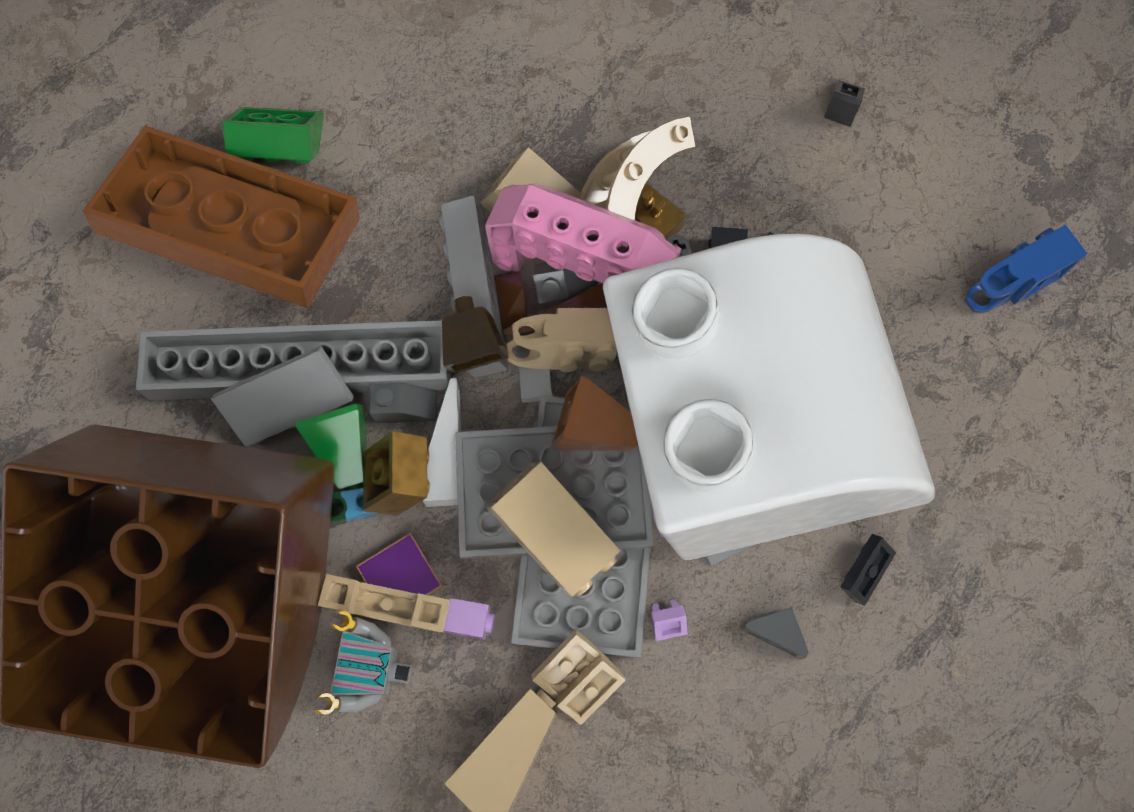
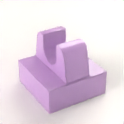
(669, 622)

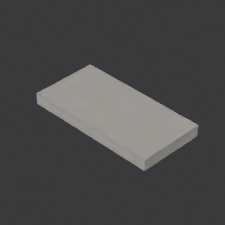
(282, 396)

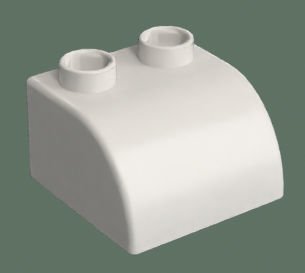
(763, 393)

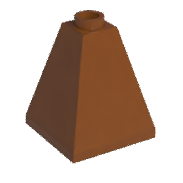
(593, 421)

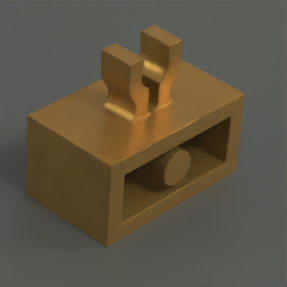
(659, 212)

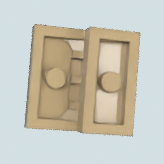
(578, 677)

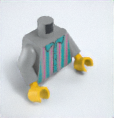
(362, 667)

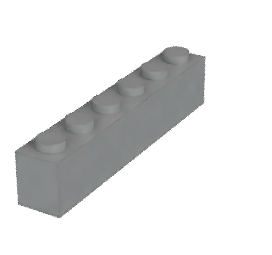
(471, 264)

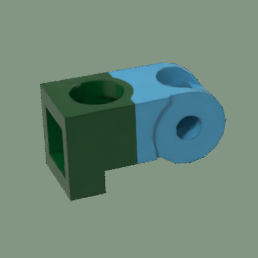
(348, 507)

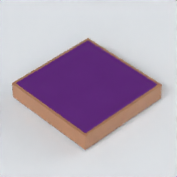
(401, 568)

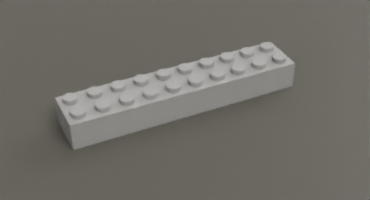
(210, 360)

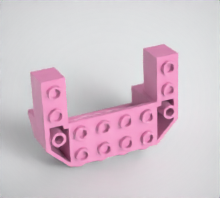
(590, 240)

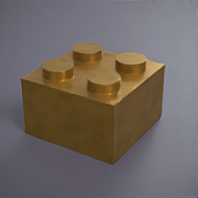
(395, 474)

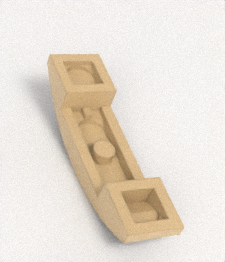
(384, 603)

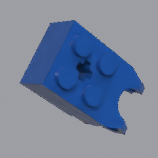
(1028, 269)

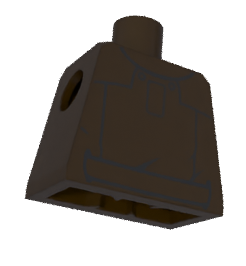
(470, 338)

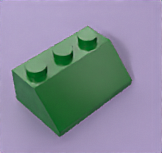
(273, 134)

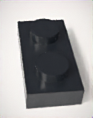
(868, 569)

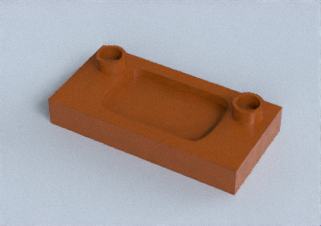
(224, 215)

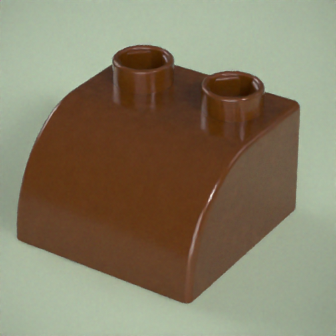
(160, 591)

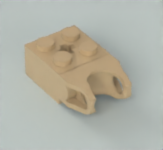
(566, 340)

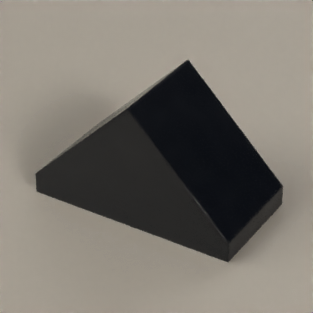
(844, 103)

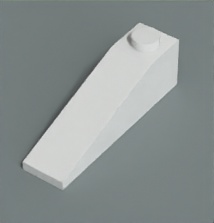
(442, 451)

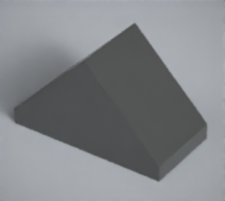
(780, 631)

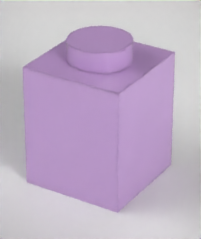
(469, 619)

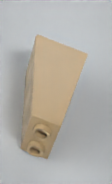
(553, 529)
(501, 763)

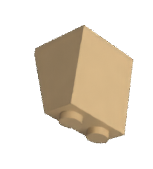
(528, 169)

